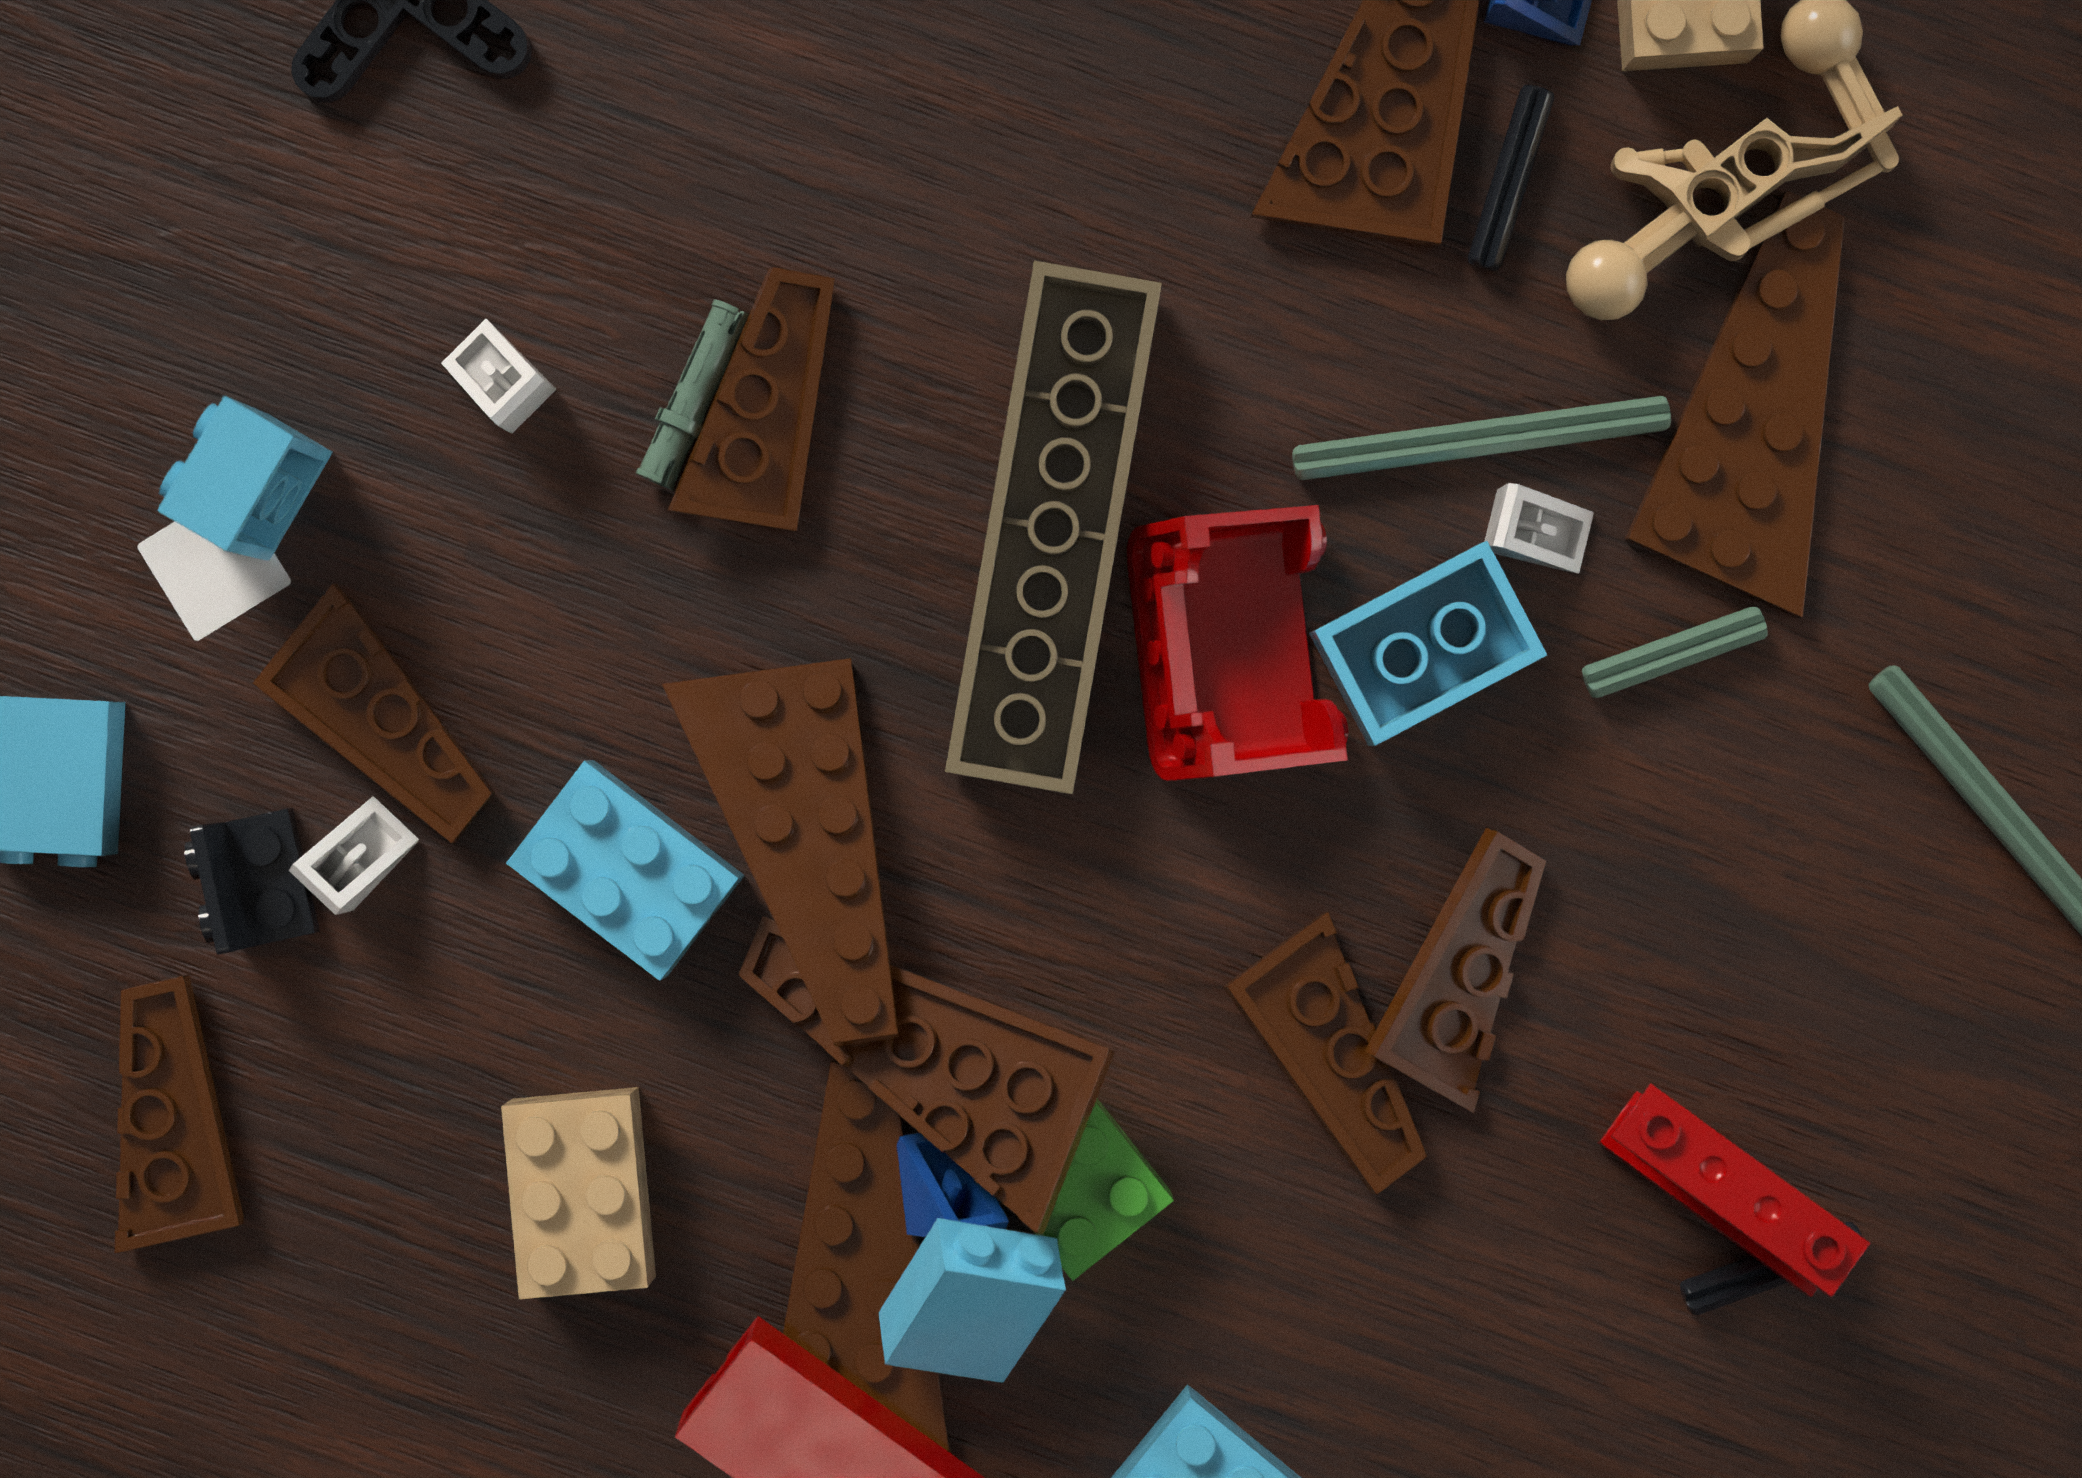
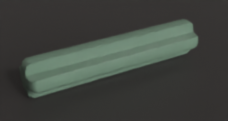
(1675, 652)

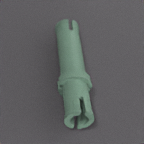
(693, 395)

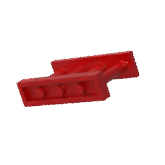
(1733, 1193)

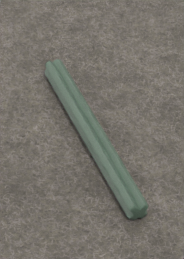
(1481, 438)
(1980, 791)

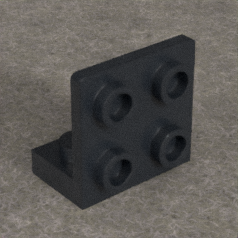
(248, 882)

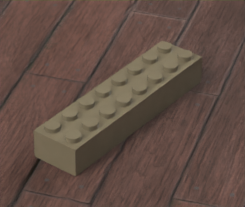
(1053, 527)

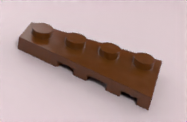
(1450, 996)

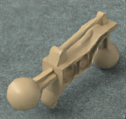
(1818, 38)

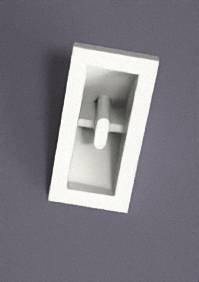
(498, 377)
(1538, 528)
(354, 857)

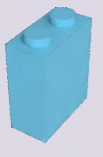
(60, 779)
(971, 1300)

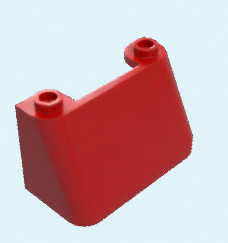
(1229, 643)

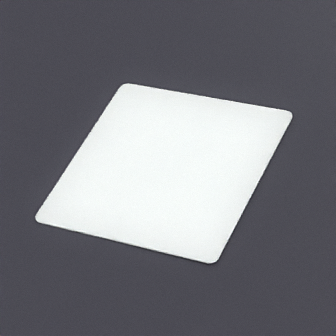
(206, 581)

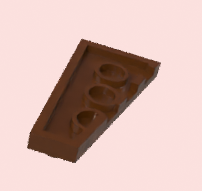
(761, 421)
(366, 708)
(1316, 1029)
(172, 1139)

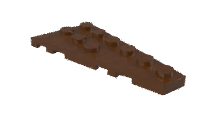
(1381, 126)
(1747, 448)
(797, 798)
(965, 1073)
(856, 1252)

